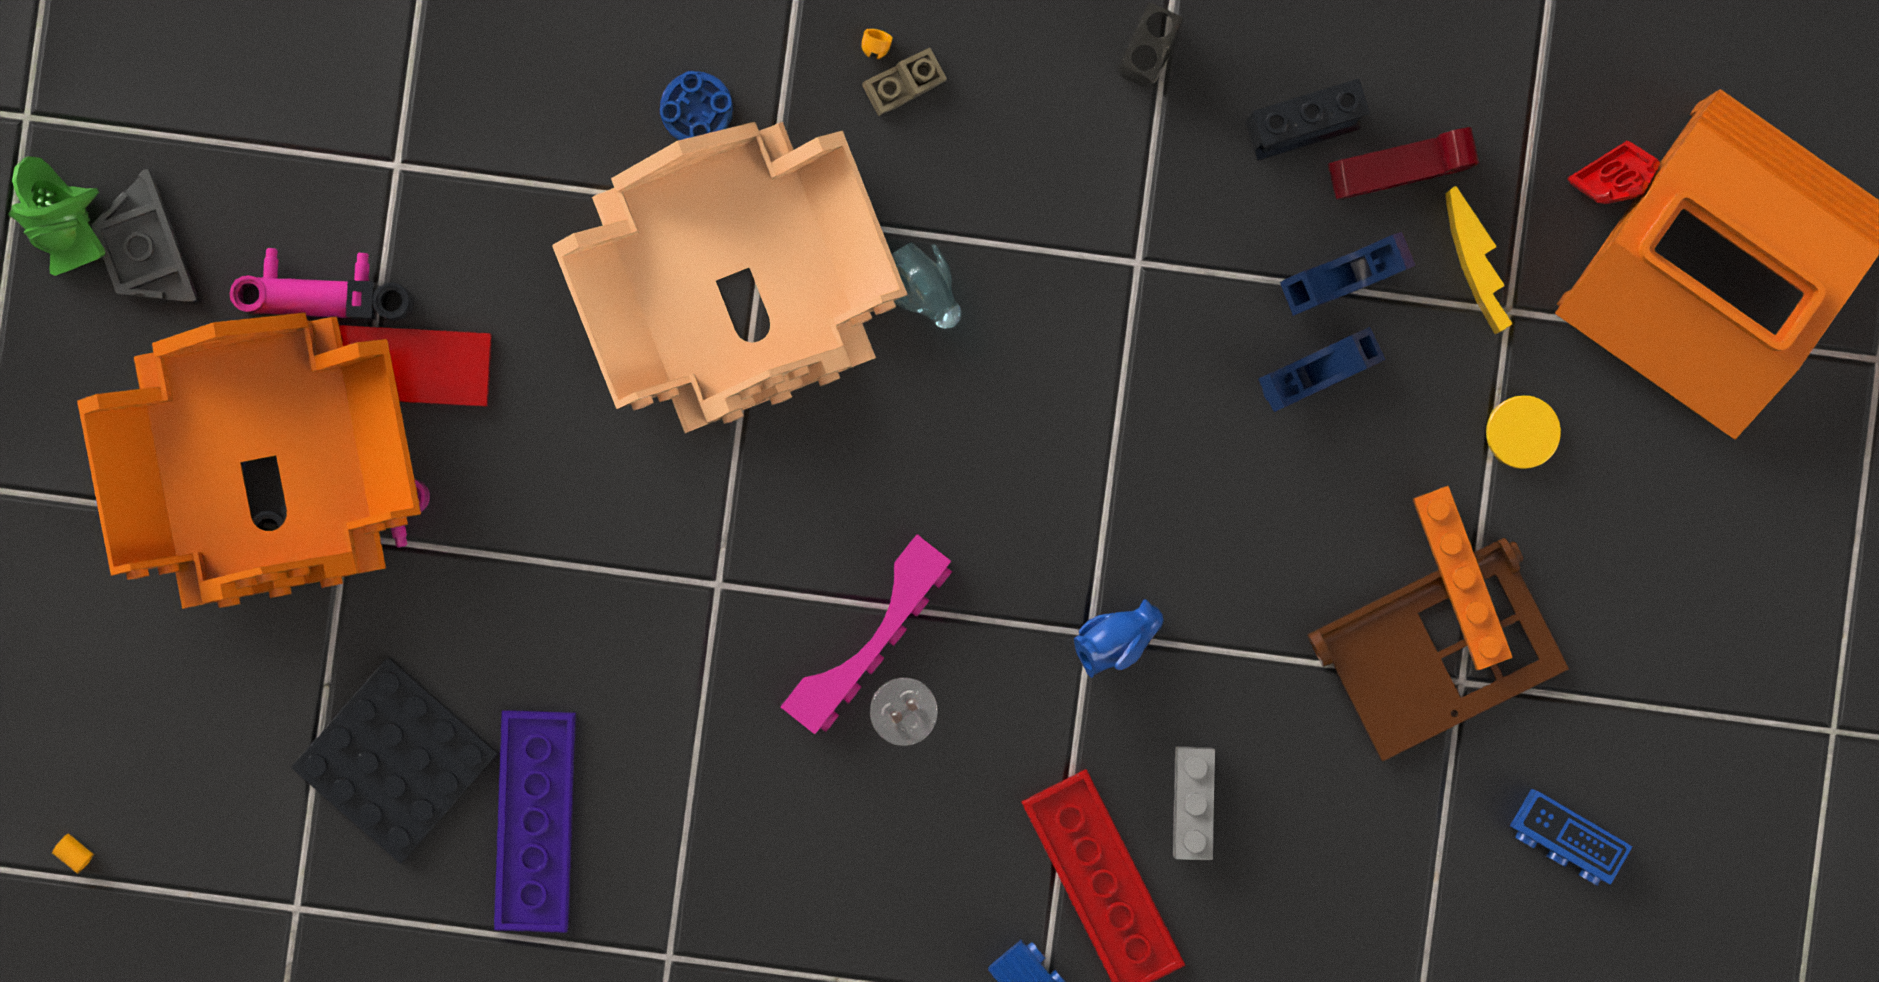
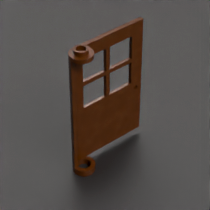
(1400, 676)

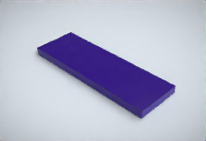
(534, 821)

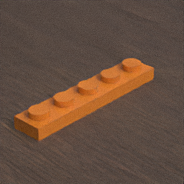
(1462, 578)

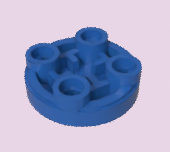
(695, 105)

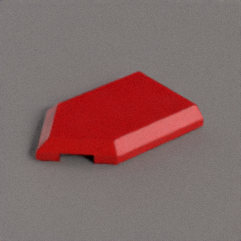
(1617, 174)

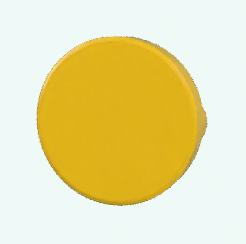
(1523, 432)

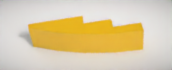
(1471, 246)

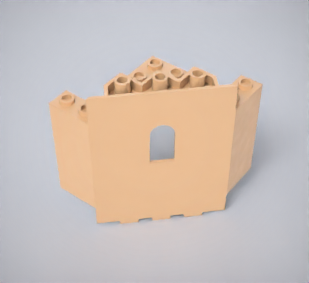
(709, 213)

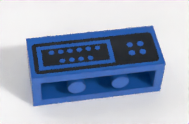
(1570, 838)

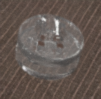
(903, 711)

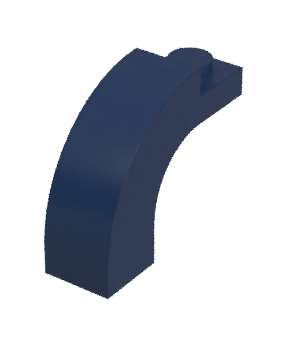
(1347, 274)
(1321, 369)

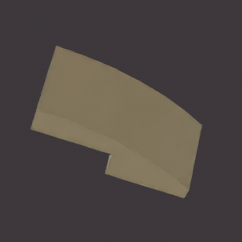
(904, 81)

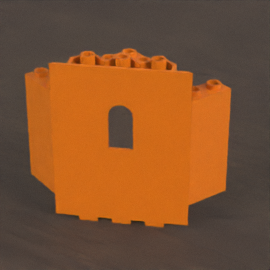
(236, 394)

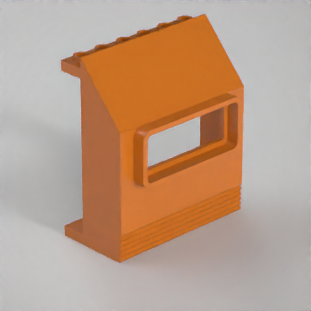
(1769, 203)

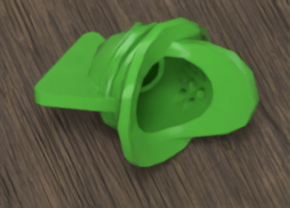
(56, 219)

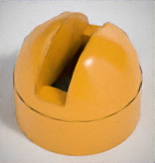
(876, 42)

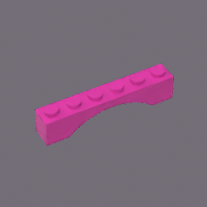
(914, 574)

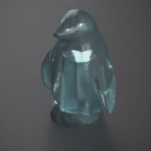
(927, 285)

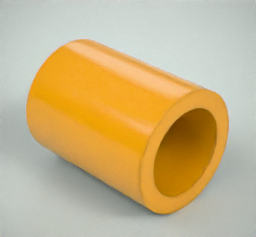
(72, 853)

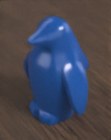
(1117, 638)

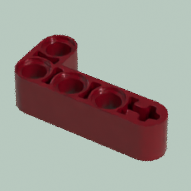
(1404, 164)

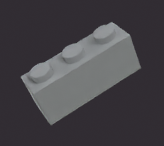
(1193, 803)

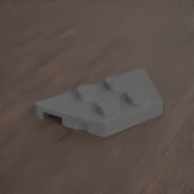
(142, 245)

